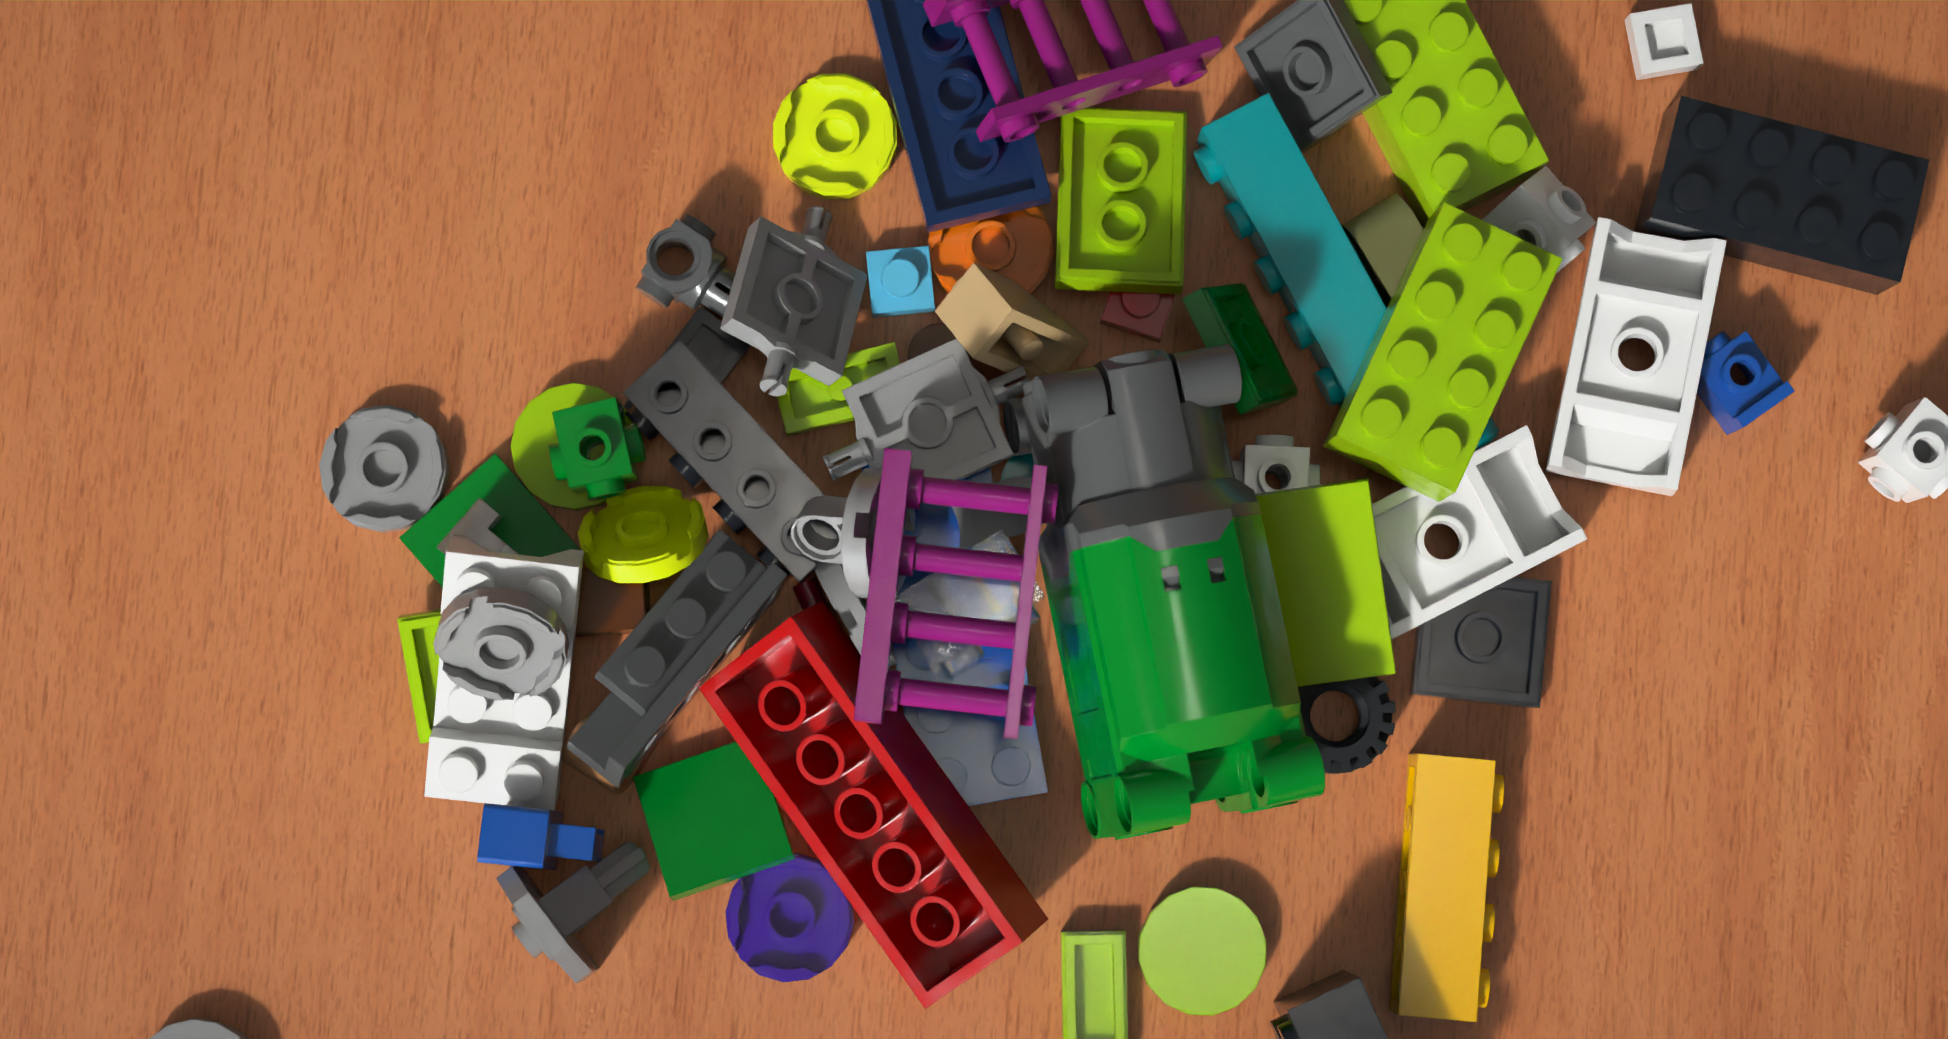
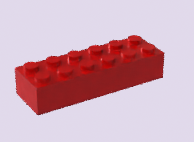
(873, 807)

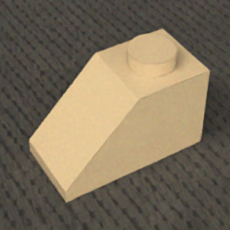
(1008, 325)

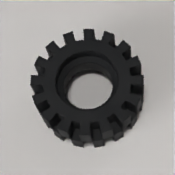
(1372, 729)

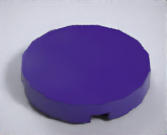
(789, 920)

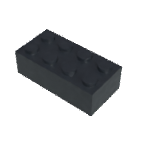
(1783, 195)

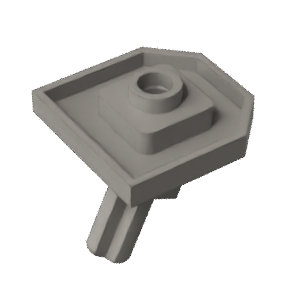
(552, 919)

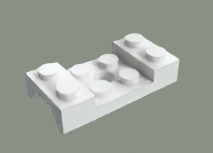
(1625, 422)
(1502, 523)
(503, 747)

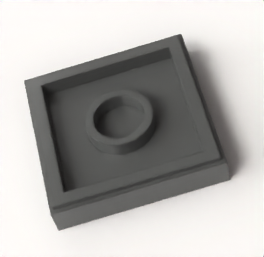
(1314, 68)

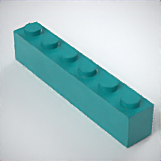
(1296, 239)

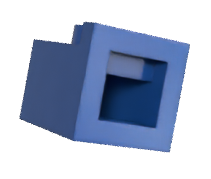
(1732, 403)

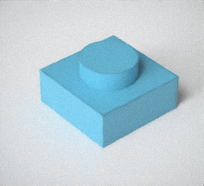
(900, 281)

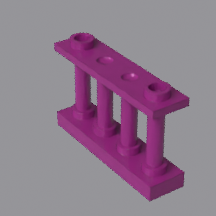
(1020, 117)
(893, 621)

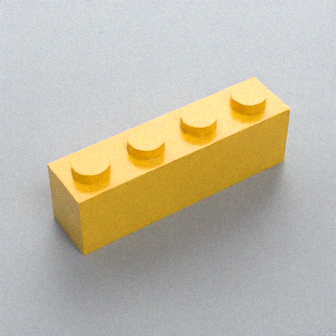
(1444, 887)

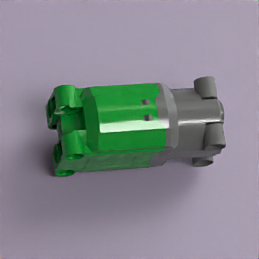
(1163, 594)

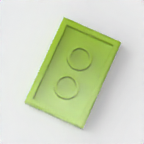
(1121, 201)
(1329, 580)

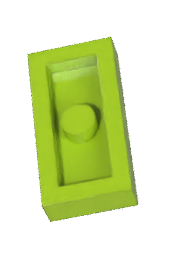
(815, 405)

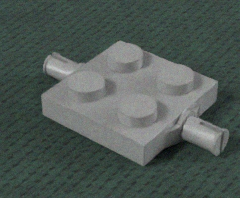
(794, 301)
(935, 410)

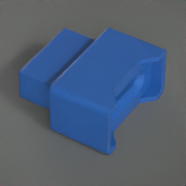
(534, 838)

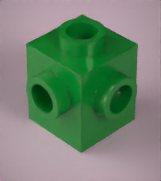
(583, 429)

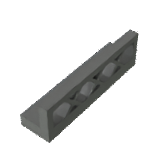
(619, 738)

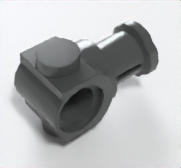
(700, 282)

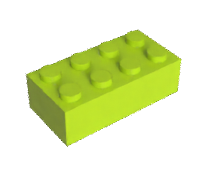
(1452, 115)
(1442, 352)

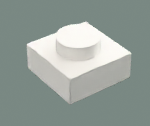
(1663, 41)

